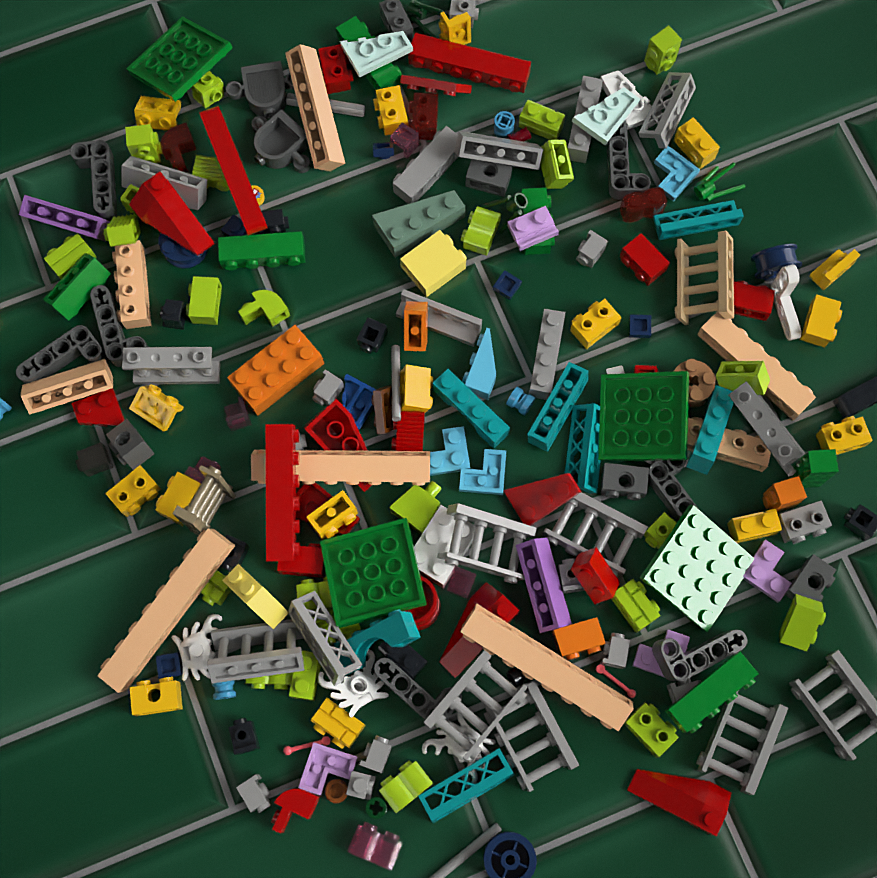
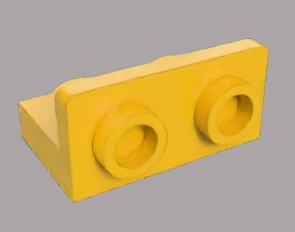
(456, 29)
(157, 112)
(833, 268)
(155, 406)

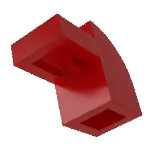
(296, 801)

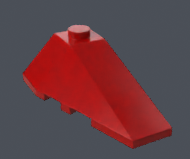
(165, 210)
(336, 430)
(460, 651)
(686, 798)

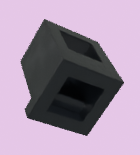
(275, 222)
(173, 314)
(371, 329)
(867, 518)
(240, 551)
(251, 741)

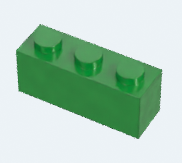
(537, 199)
(76, 286)
(816, 467)

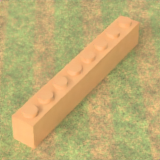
(353, 466)
(166, 610)
(547, 667)

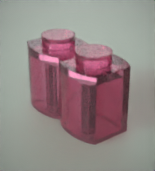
(375, 846)

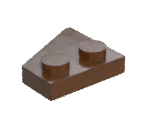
(383, 409)

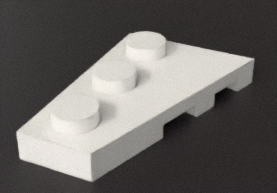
(615, 81)

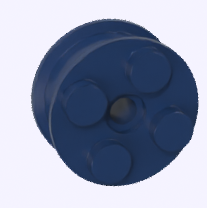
(178, 255)
(772, 259)
(509, 844)

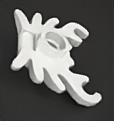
(196, 648)
(357, 689)
(456, 749)

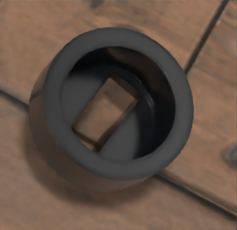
(515, 677)

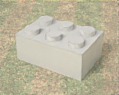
(437, 540)

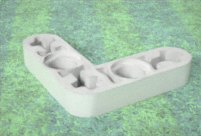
(784, 285)

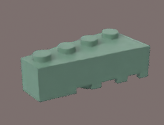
(415, 222)

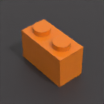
(415, 326)
(784, 494)
(579, 638)

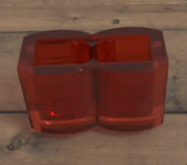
(640, 205)

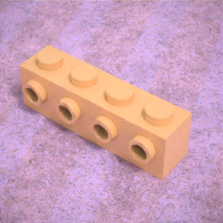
(132, 285)
(67, 386)
(735, 446)

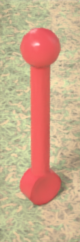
(601, 669)
(288, 750)

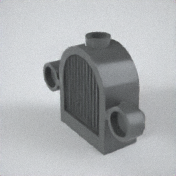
(263, 88)
(280, 142)

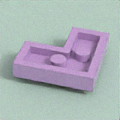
(761, 572)
(645, 659)
(324, 761)

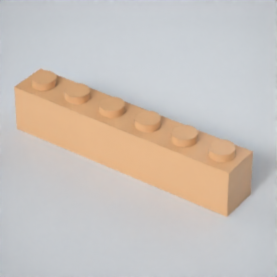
(315, 108)
(735, 345)

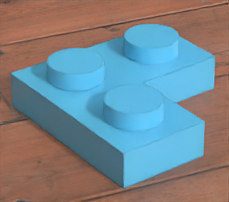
(680, 172)
(455, 453)
(488, 480)

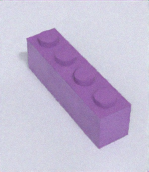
(63, 217)
(543, 584)

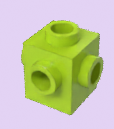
(208, 90)

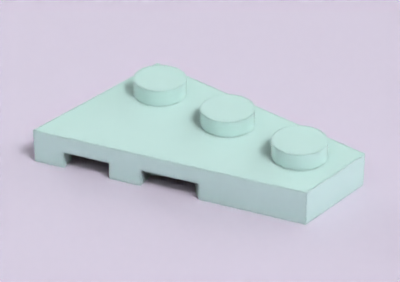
(374, 53)
(606, 117)

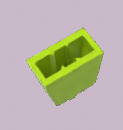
(417, 506)

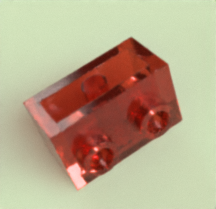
(424, 115)

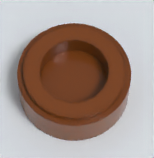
(336, 791)

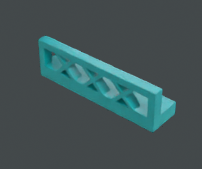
(695, 223)
(589, 465)
(471, 793)

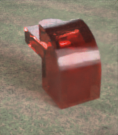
(175, 143)

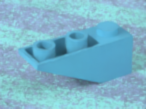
(483, 372)

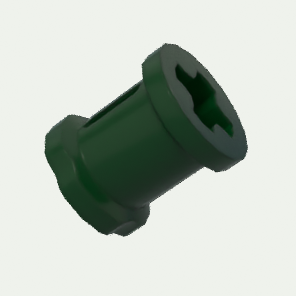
(370, 812)

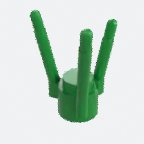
(706, 187)

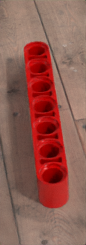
(233, 170)

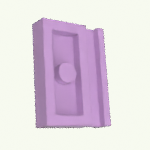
(532, 228)

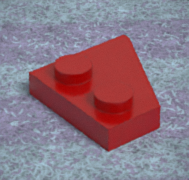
(99, 409)

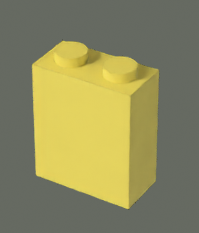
(433, 263)
(255, 596)

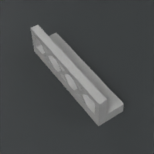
(674, 108)
(445, 319)
(318, 643)

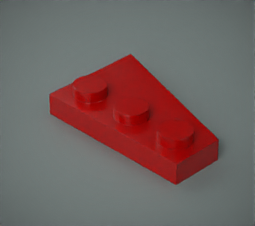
(433, 85)
(542, 497)
(311, 498)

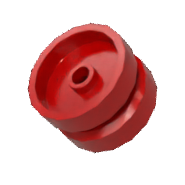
(427, 615)

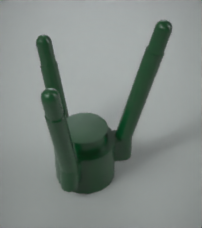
(418, 11)
(513, 204)

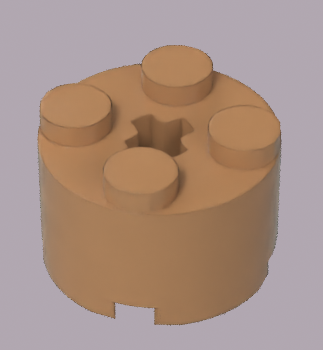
(702, 379)

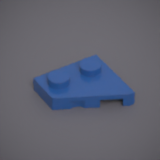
(357, 399)

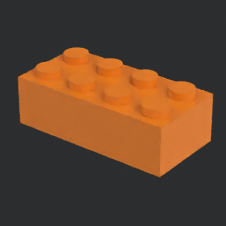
(276, 370)

